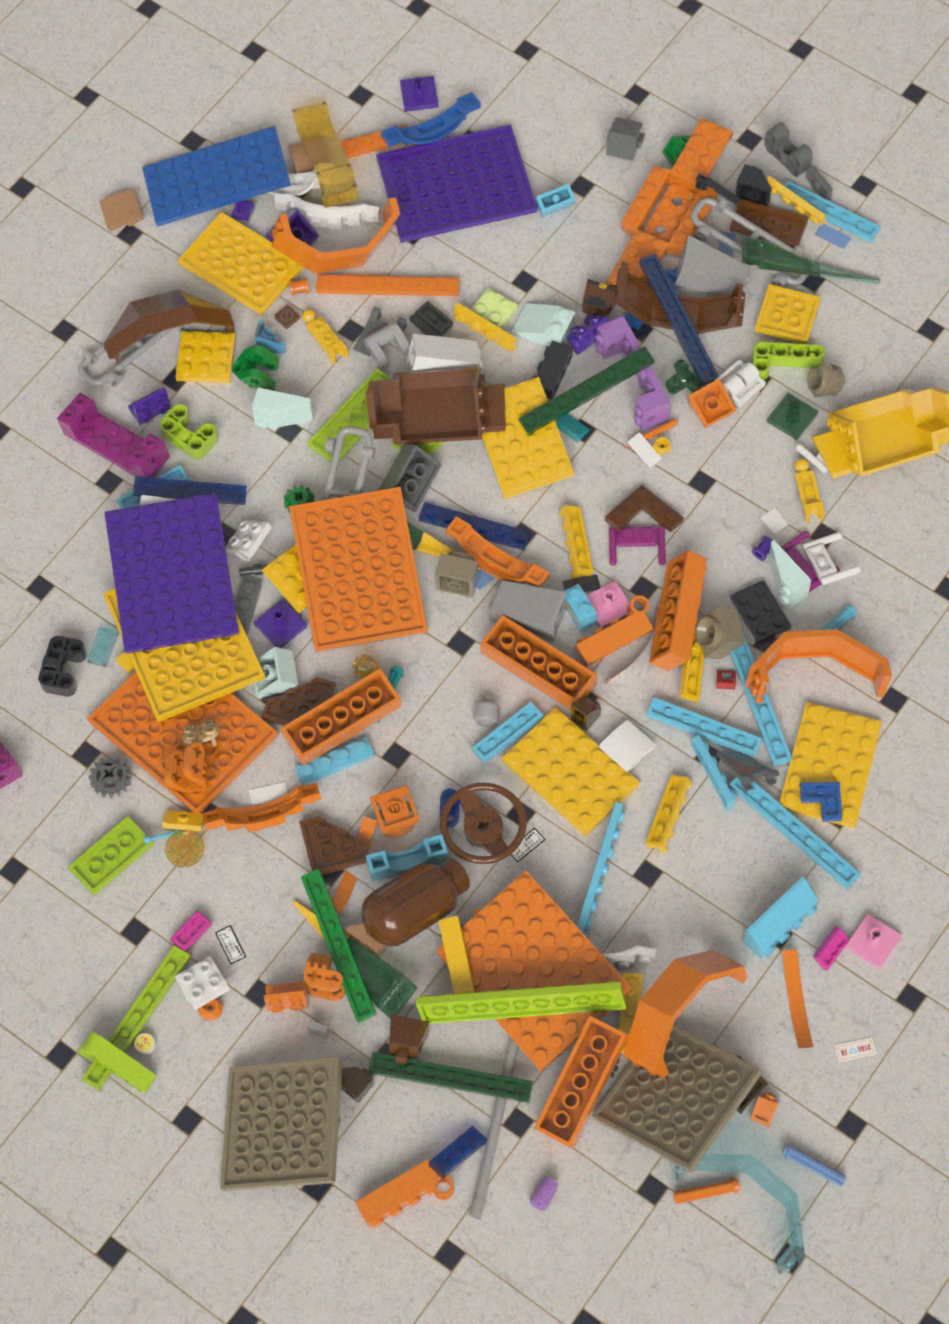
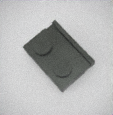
(431, 320)

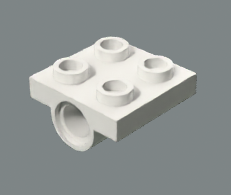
(741, 382)
(248, 539)
(202, 983)

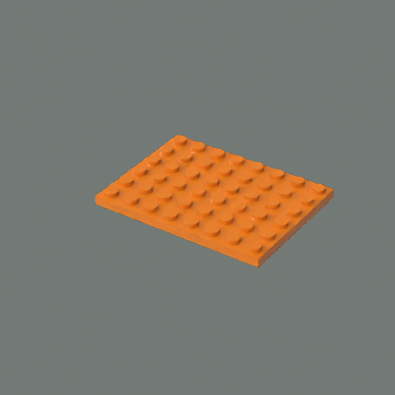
(358, 569)
(133, 728)
(532, 943)

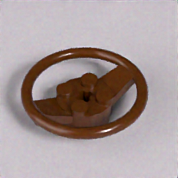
(479, 815)

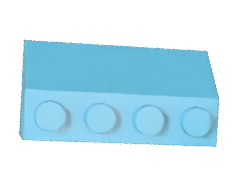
(781, 919)

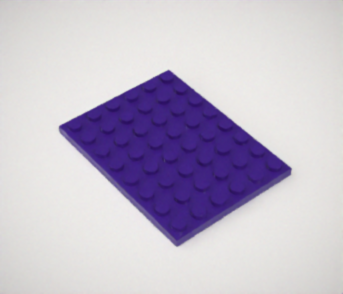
(457, 183)
(171, 573)

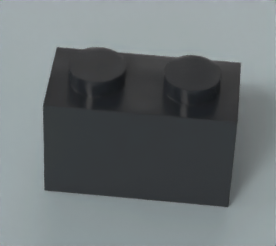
(753, 186)

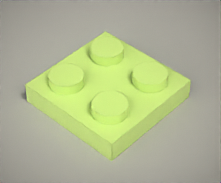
(495, 308)

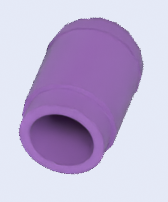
(544, 1193)

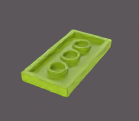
(110, 856)

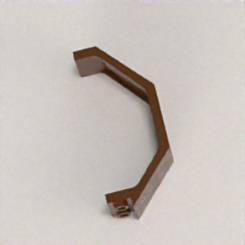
(705, 314)

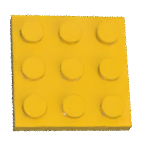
(787, 314)
(205, 357)

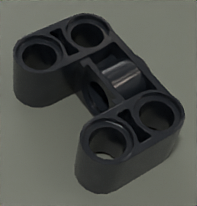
(54, 662)

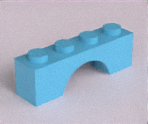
(388, 864)

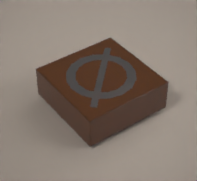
(287, 317)

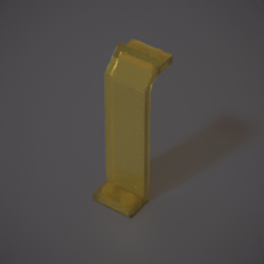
(325, 154)

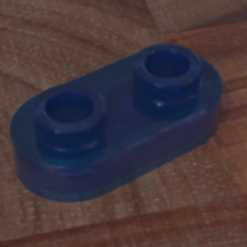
(455, 811)

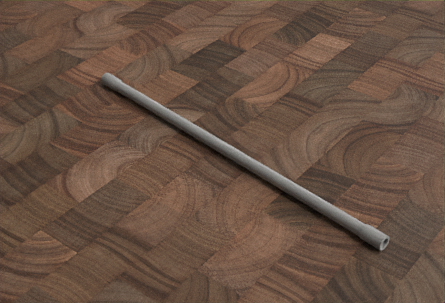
(479, 1197)

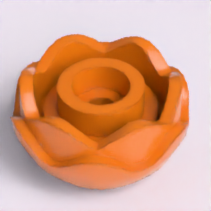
(214, 1012)

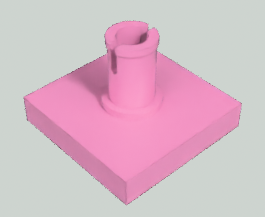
(609, 604)
(873, 941)

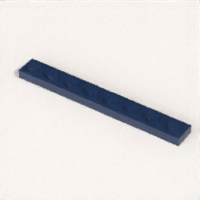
(678, 319)

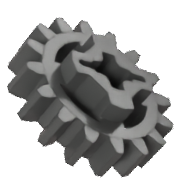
(109, 769)

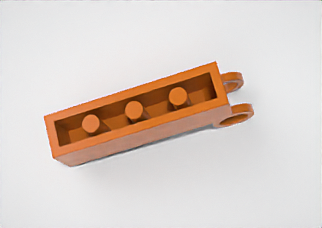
(616, 636)
(400, 1192)

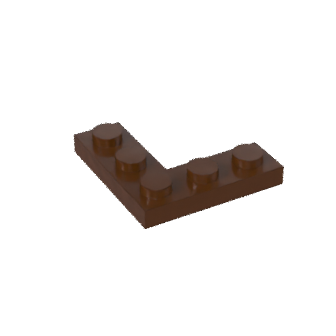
(644, 501)

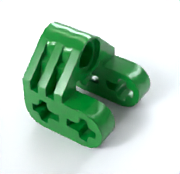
(246, 371)

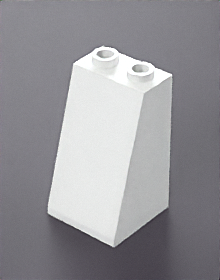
(441, 353)

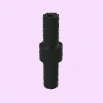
(257, 570)

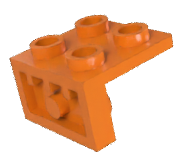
(286, 996)

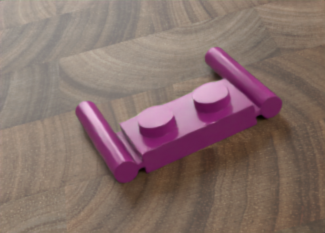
(637, 538)
(795, 555)

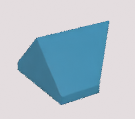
(266, 338)

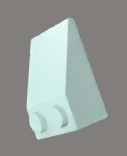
(544, 323)
(280, 409)
(789, 579)

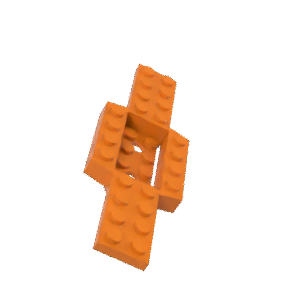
(697, 158)

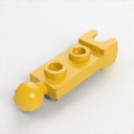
(324, 336)
(808, 490)

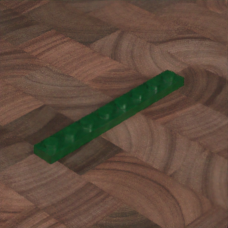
(586, 390)
(452, 1077)

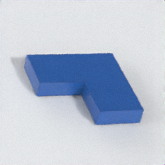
(827, 795)

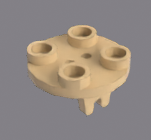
(201, 733)

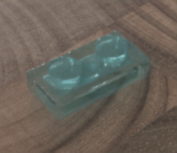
(102, 646)

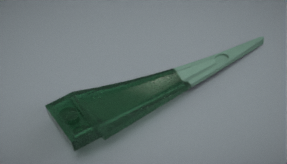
(773, 258)

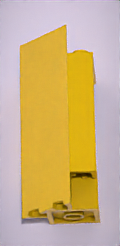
(885, 431)

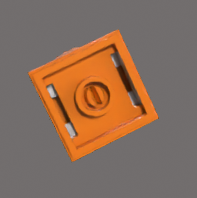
(395, 812)

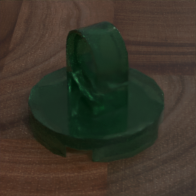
(682, 379)

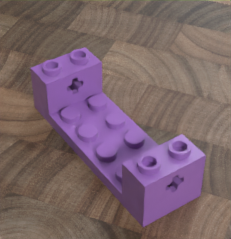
(654, 406)

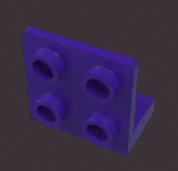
(583, 336)
(150, 406)

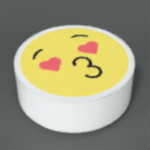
(144, 1044)

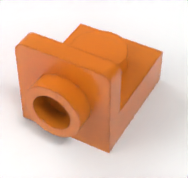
(765, 1109)

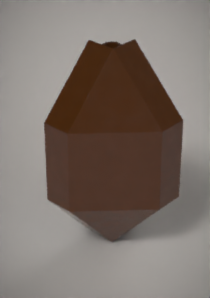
(163, 313)

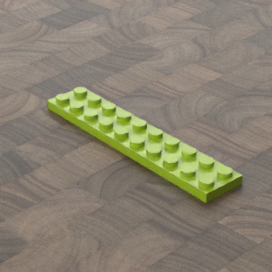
(521, 1002)

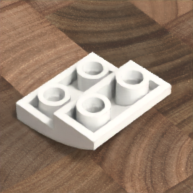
(627, 745)

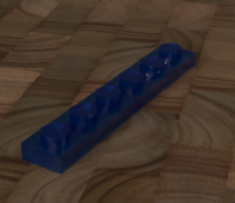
(183, 489)
(488, 529)

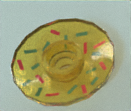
(184, 840)

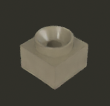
(457, 574)
(719, 633)

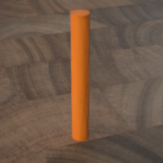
(658, 430)

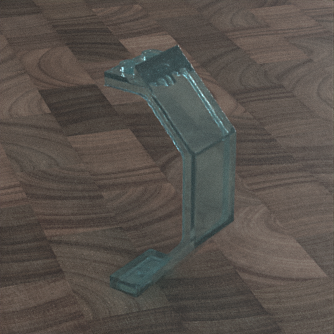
(769, 1182)

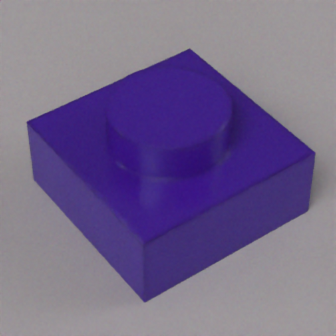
(243, 210)

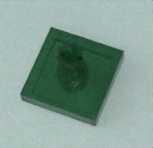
(792, 416)

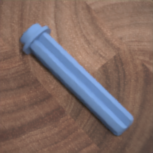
(814, 1165)

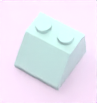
(279, 673)

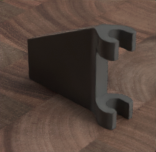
(372, 326)
(746, 768)

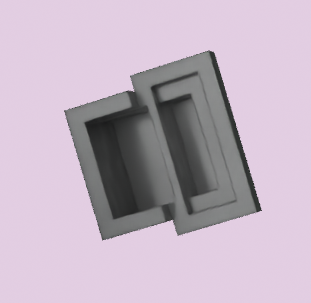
(624, 138)

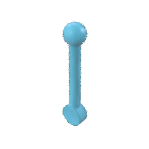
(147, 839)

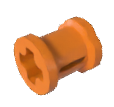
(299, 287)

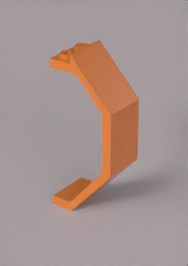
(330, 261)
(817, 644)
(667, 1000)

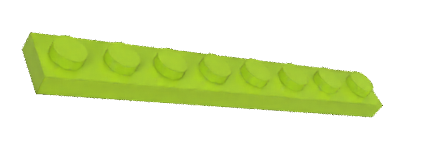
(140, 1012)

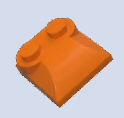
(711, 403)

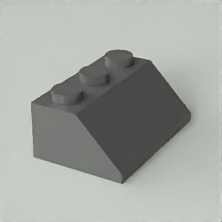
(412, 472)

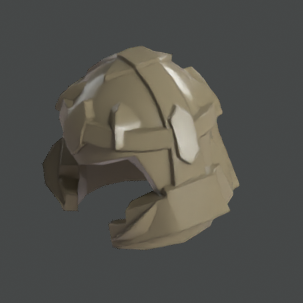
(828, 383)

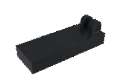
(704, 183)

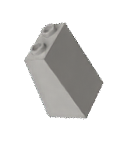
(709, 269)
(529, 606)

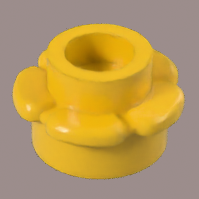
(662, 441)

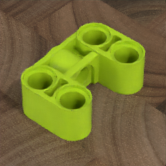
(185, 439)

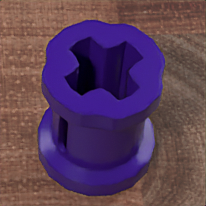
(762, 549)

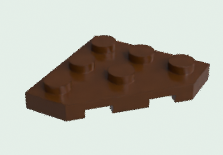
(297, 701)
(331, 846)

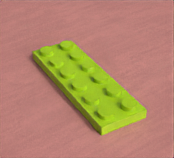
(351, 413)

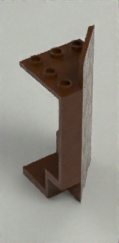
(435, 406)

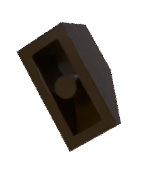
(585, 712)
(356, 1082)

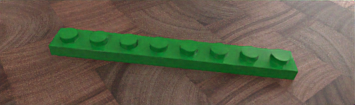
(338, 945)

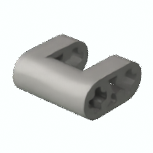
(382, 337)

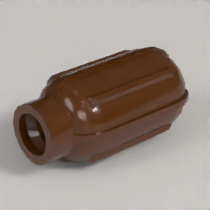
(413, 901)

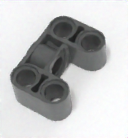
(790, 156)

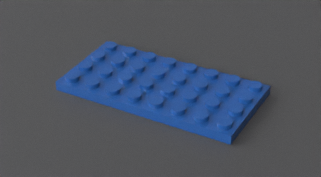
(216, 176)

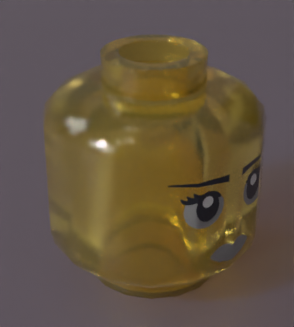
(365, 666)

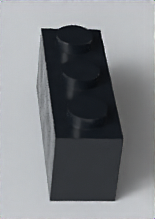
(553, 367)

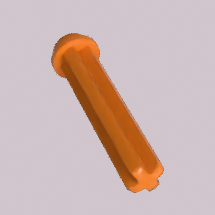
(707, 1191)

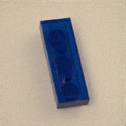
(457, 1152)

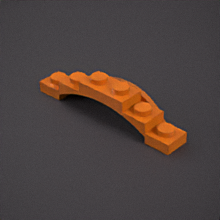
(494, 560)
(265, 814)

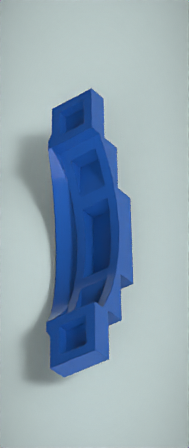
(435, 128)

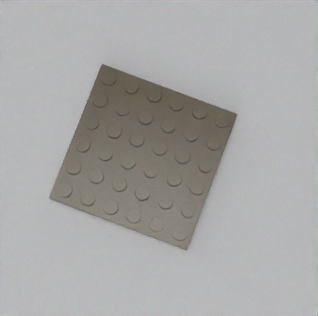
(685, 1109)
(281, 1124)

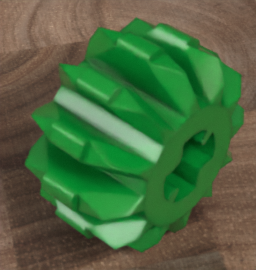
(298, 496)

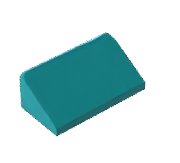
(571, 427)

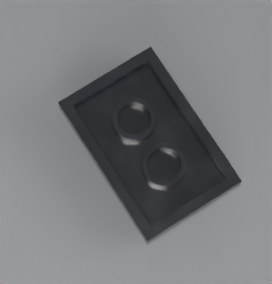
(760, 611)

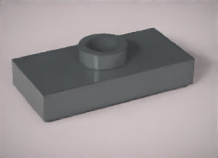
(818, 183)

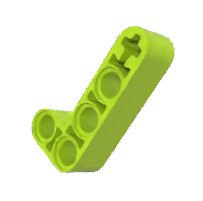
(810, 356)
(116, 1061)

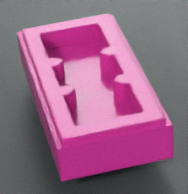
(191, 931)
(831, 948)

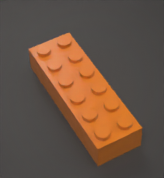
(678, 611)
(537, 662)
(341, 717)
(581, 1082)

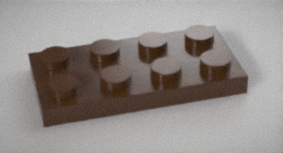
(780, 224)

